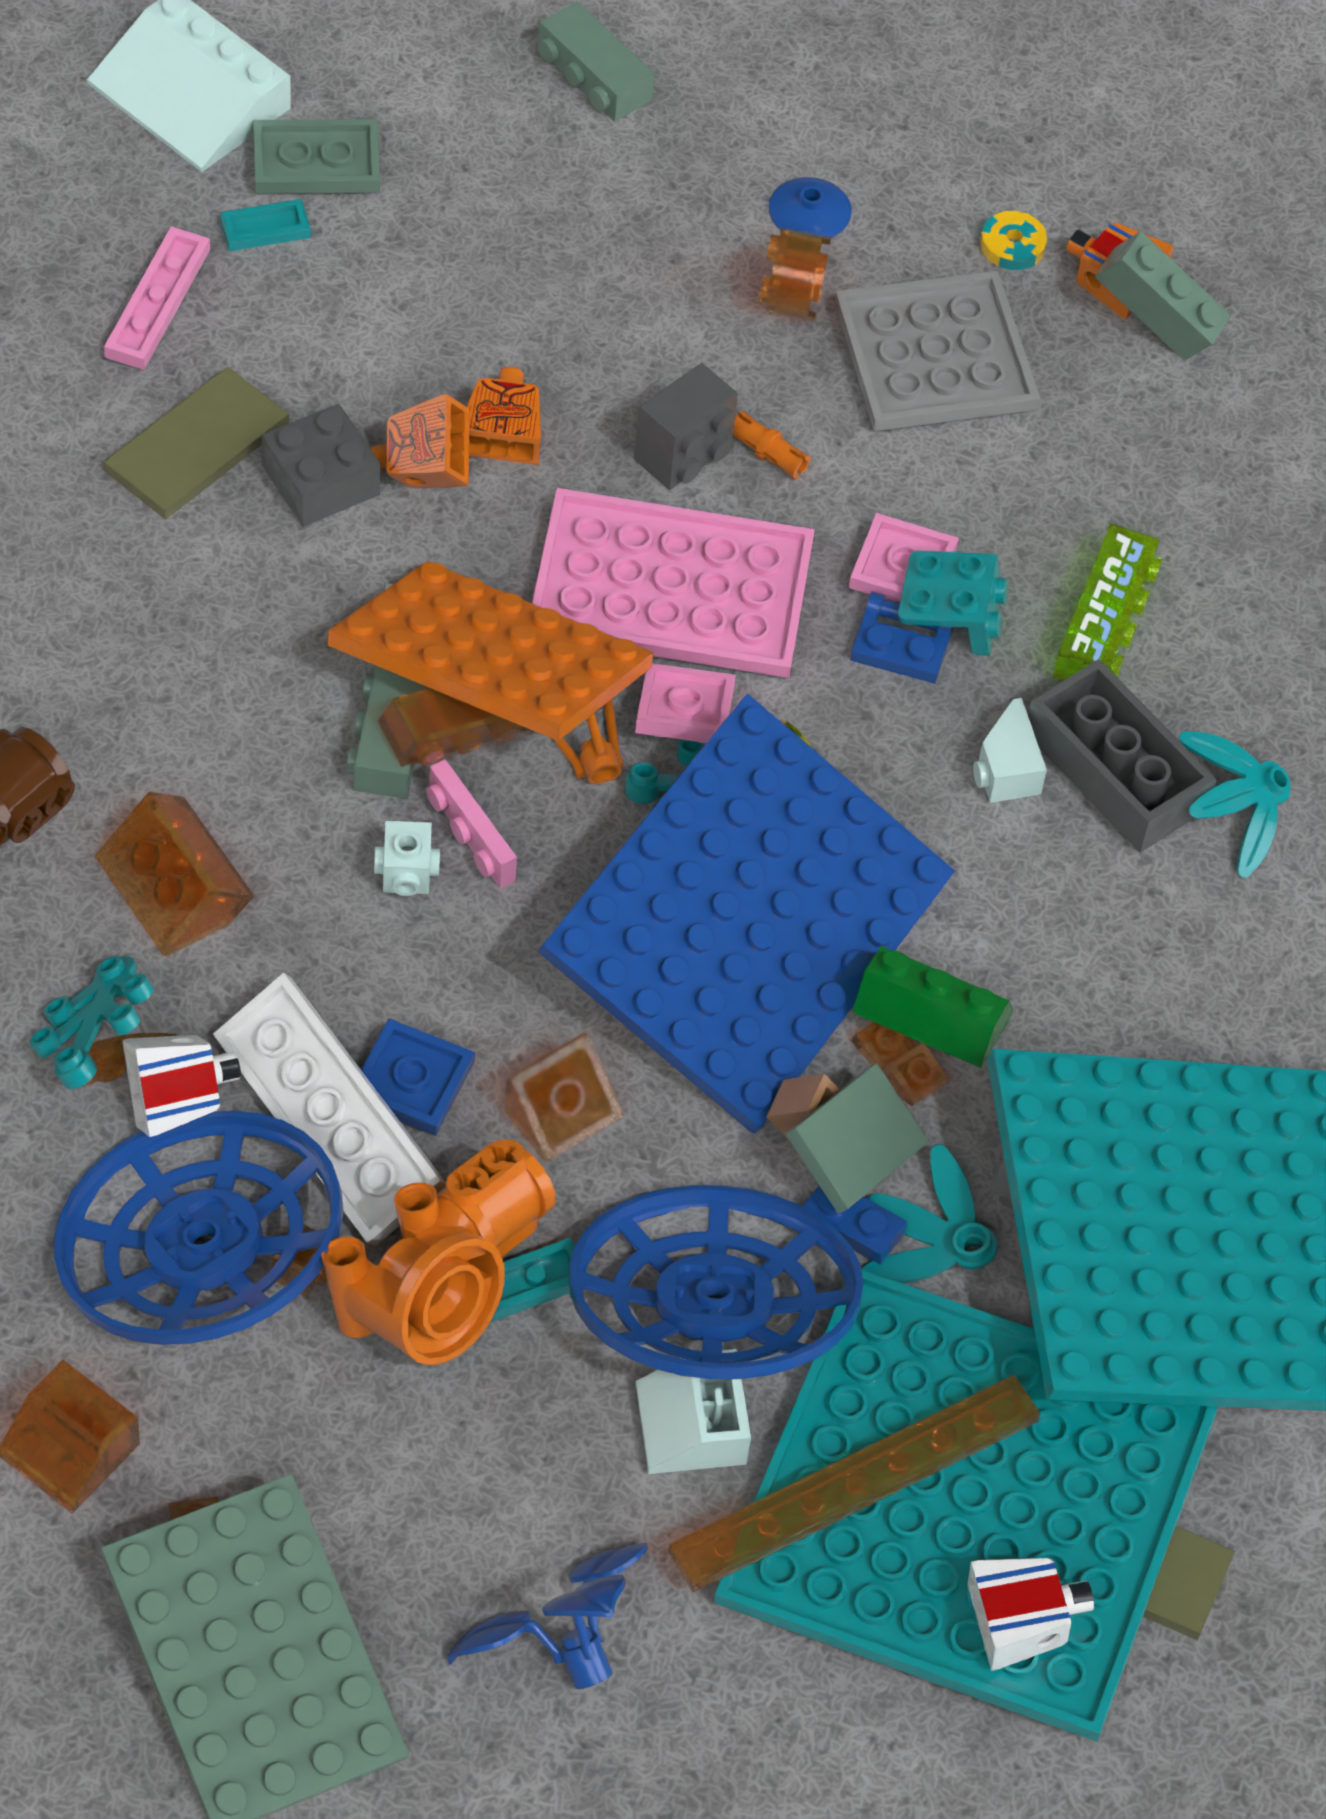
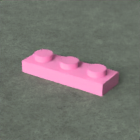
(471, 824)

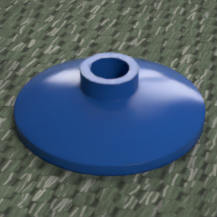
(810, 206)

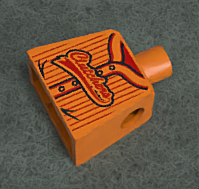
(505, 418)
(428, 445)

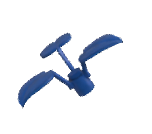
(581, 1646)

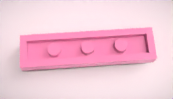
(157, 298)

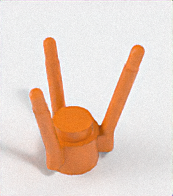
(599, 759)

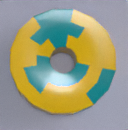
(1009, 254)

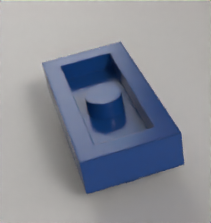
(864, 1225)

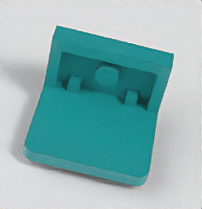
(955, 592)

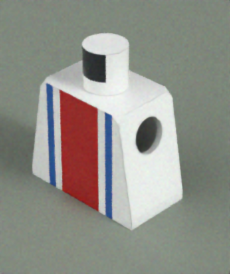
(175, 1080)
(1023, 1607)

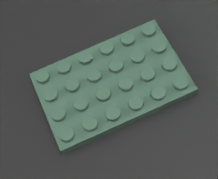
(254, 1653)

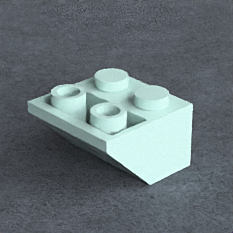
(692, 1422)

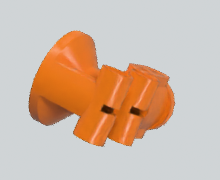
(448, 1270)

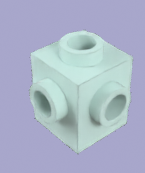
(407, 858)

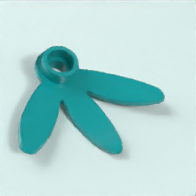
(1260, 785)
(948, 1238)

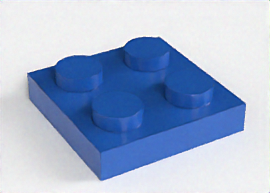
(417, 1074)

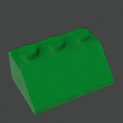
(932, 1006)

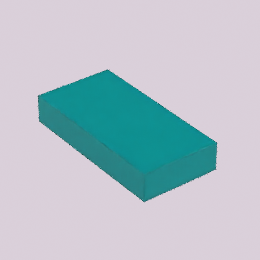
(265, 225)

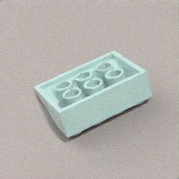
(191, 81)

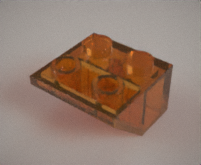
(69, 1436)

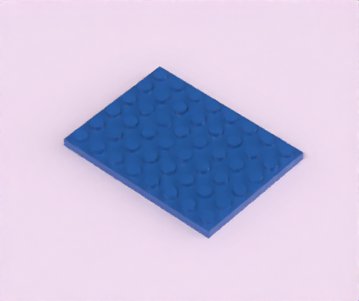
(746, 912)

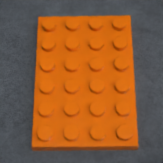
(491, 649)

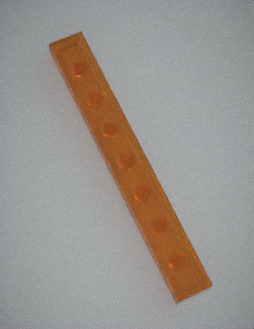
(853, 1483)

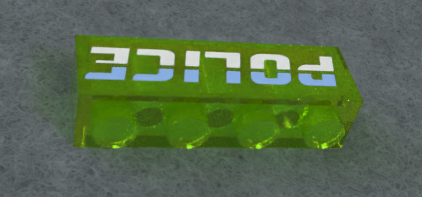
(1109, 602)

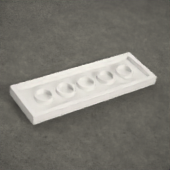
(320, 1089)

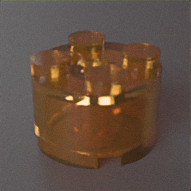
(795, 274)

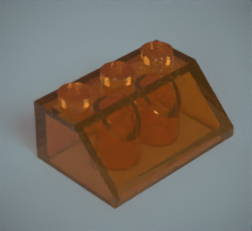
(173, 873)

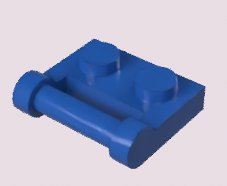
(898, 648)

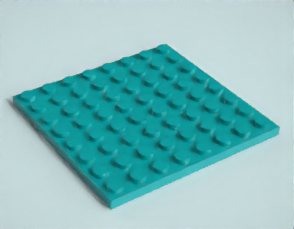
(1169, 1226)
(1079, 1487)

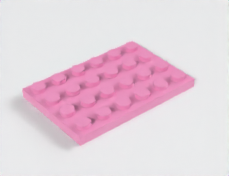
(677, 579)

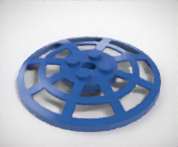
(183, 1219)
(744, 1287)

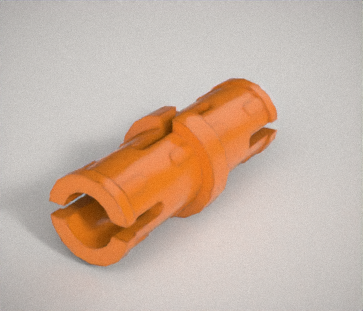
(770, 445)

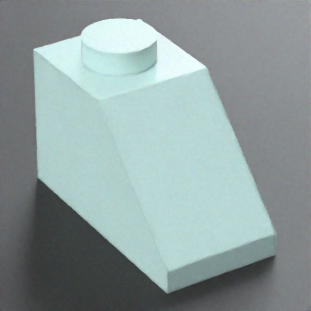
(1010, 758)

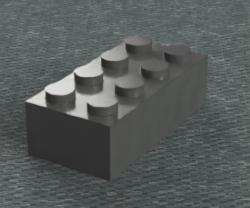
(1119, 754)

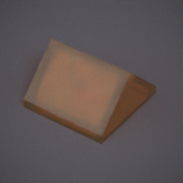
(561, 1098)

